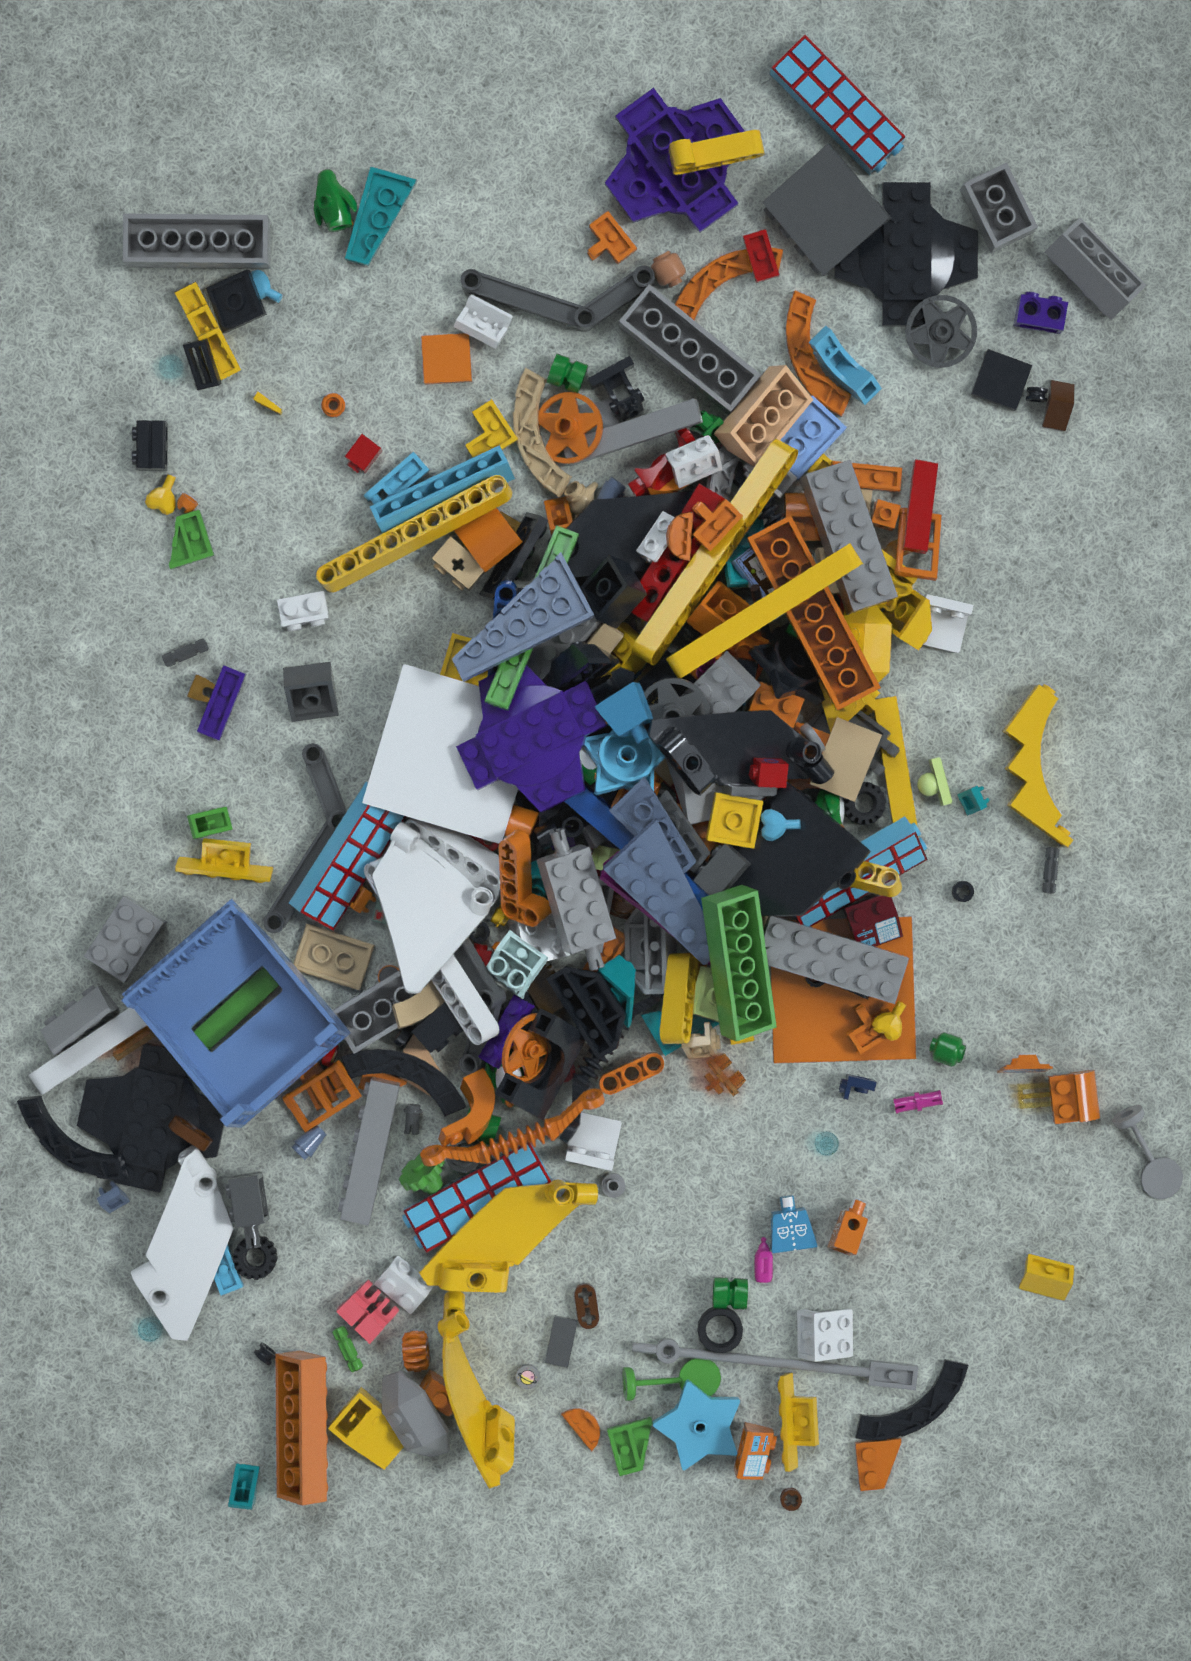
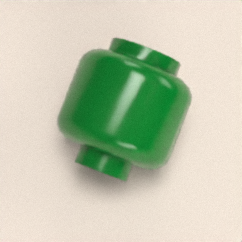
(947, 1049)

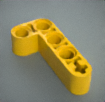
(715, 152)
(679, 998)

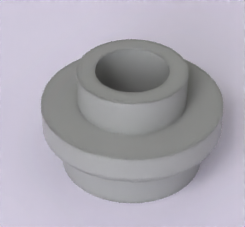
(610, 1178)

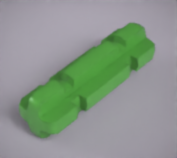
(347, 1348)

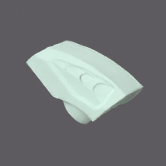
(516, 964)

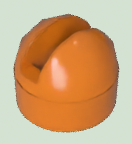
(187, 502)

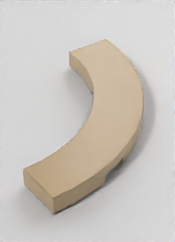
(528, 434)
(418, 1006)

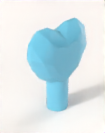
(264, 287)
(776, 824)

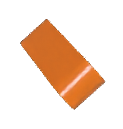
(643, 1073)

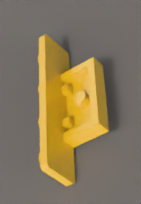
(225, 860)
(798, 1421)

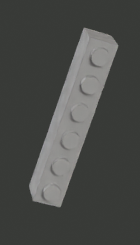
(369, 1151)

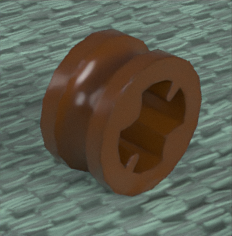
(789, 1506)

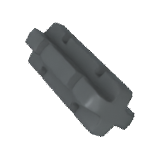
(185, 652)
(1050, 870)

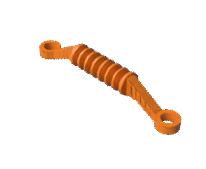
(552, 1128)

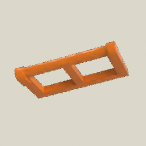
(934, 547)
(313, 1082)

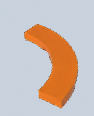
(713, 276)
(804, 360)

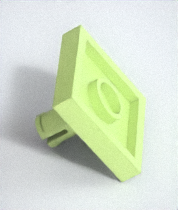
(705, 999)

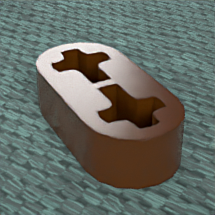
(190, 1133)
(580, 1306)

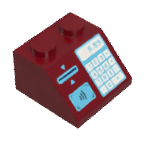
(874, 920)

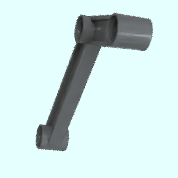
(556, 308)
(332, 805)
(486, 987)

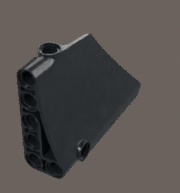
(803, 861)

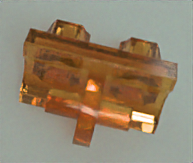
(732, 1082)

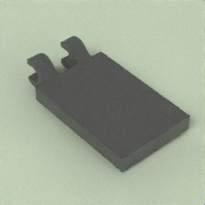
(861, 719)

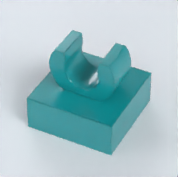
(973, 800)

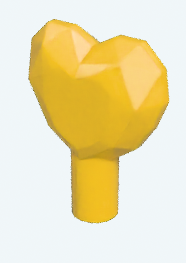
(162, 497)
(890, 1022)

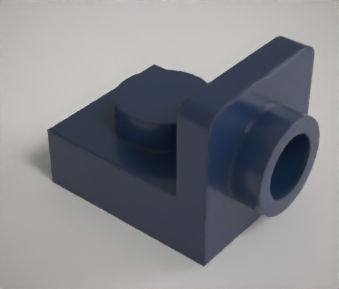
(859, 1083)

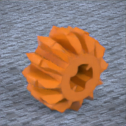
(416, 1351)

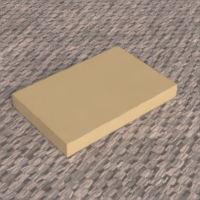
(850, 755)
(333, 956)

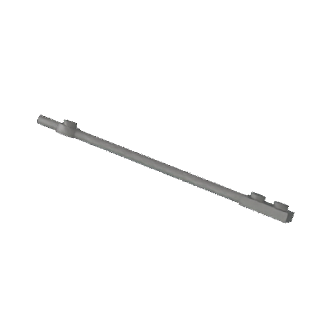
(879, 1372)

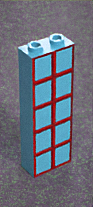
(838, 105)
(891, 847)
(340, 866)
(446, 1211)

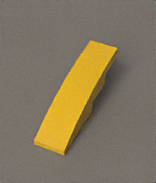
(206, 326)

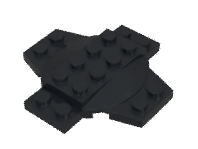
(911, 254)
(135, 1113)

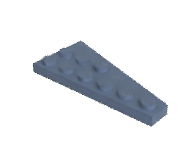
(536, 614)
(657, 882)

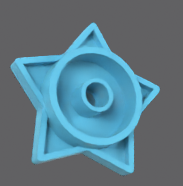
(614, 771)
(697, 1408)

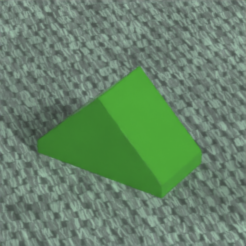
(209, 822)

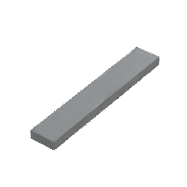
(643, 429)

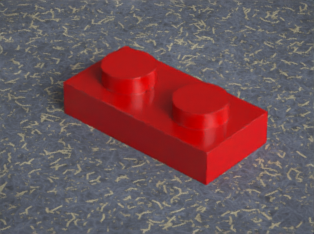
(761, 256)

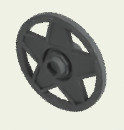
(941, 331)
(671, 703)

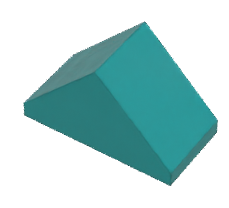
(244, 1486)

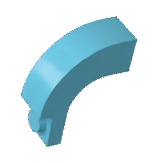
(843, 367)

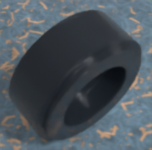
(402, 1036)

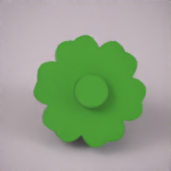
(422, 1177)

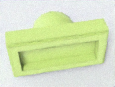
(935, 782)

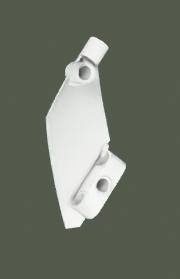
(185, 1247)

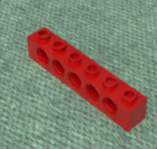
(653, 578)

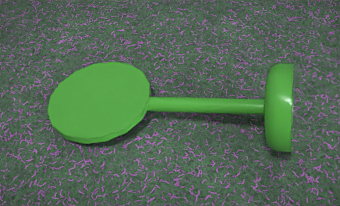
(699, 1371)

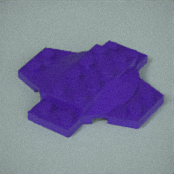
(644, 176)
(534, 741)

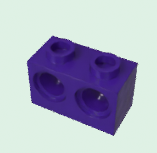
(1040, 320)

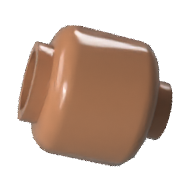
(668, 269)

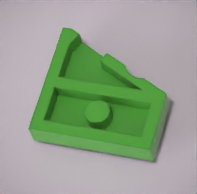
(190, 540)
(630, 1444)

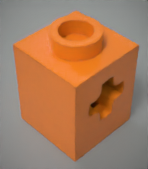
(885, 515)

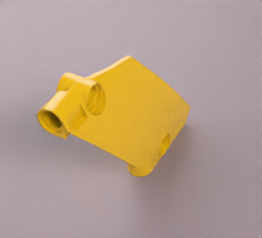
(503, 1235)
(484, 1427)

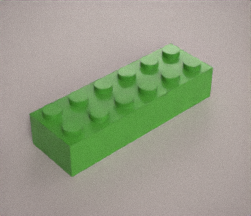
(739, 962)

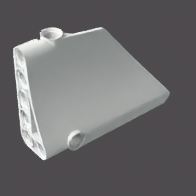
(432, 895)

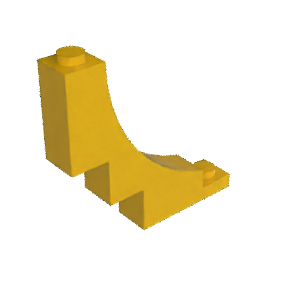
(1032, 798)

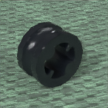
(1036, 394)
(965, 898)
(480, 939)
(265, 1353)

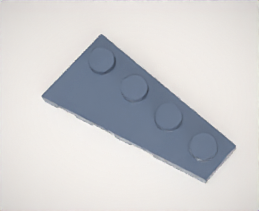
(639, 808)

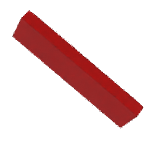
(920, 506)

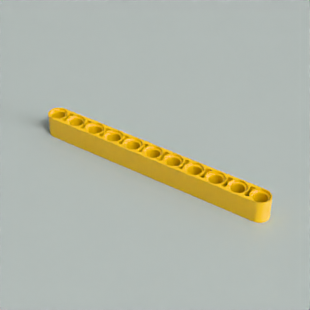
(707, 564)

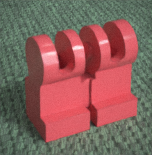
(369, 1323)

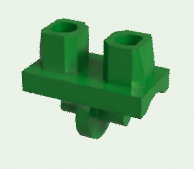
(708, 427)

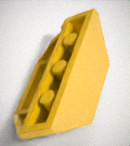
(874, 638)

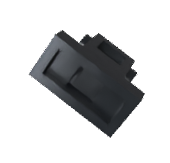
(614, 377)

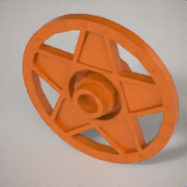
(570, 426)
(526, 1050)

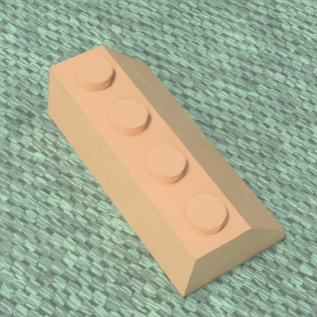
(764, 414)

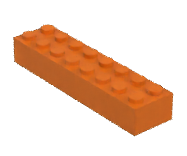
(817, 619)

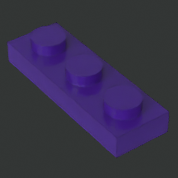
(221, 702)
(513, 1013)

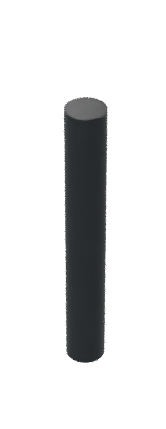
(756, 595)

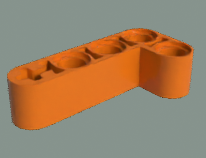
(516, 881)

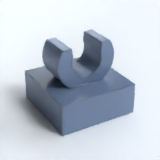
(112, 1199)

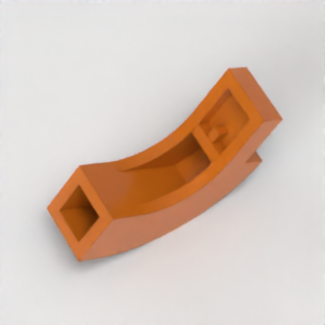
(481, 1098)

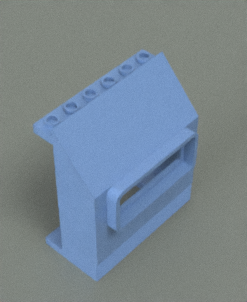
(267, 1049)

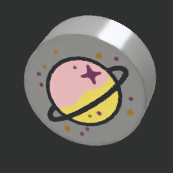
(527, 1376)

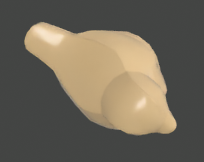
(579, 496)

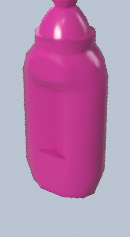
(763, 1263)

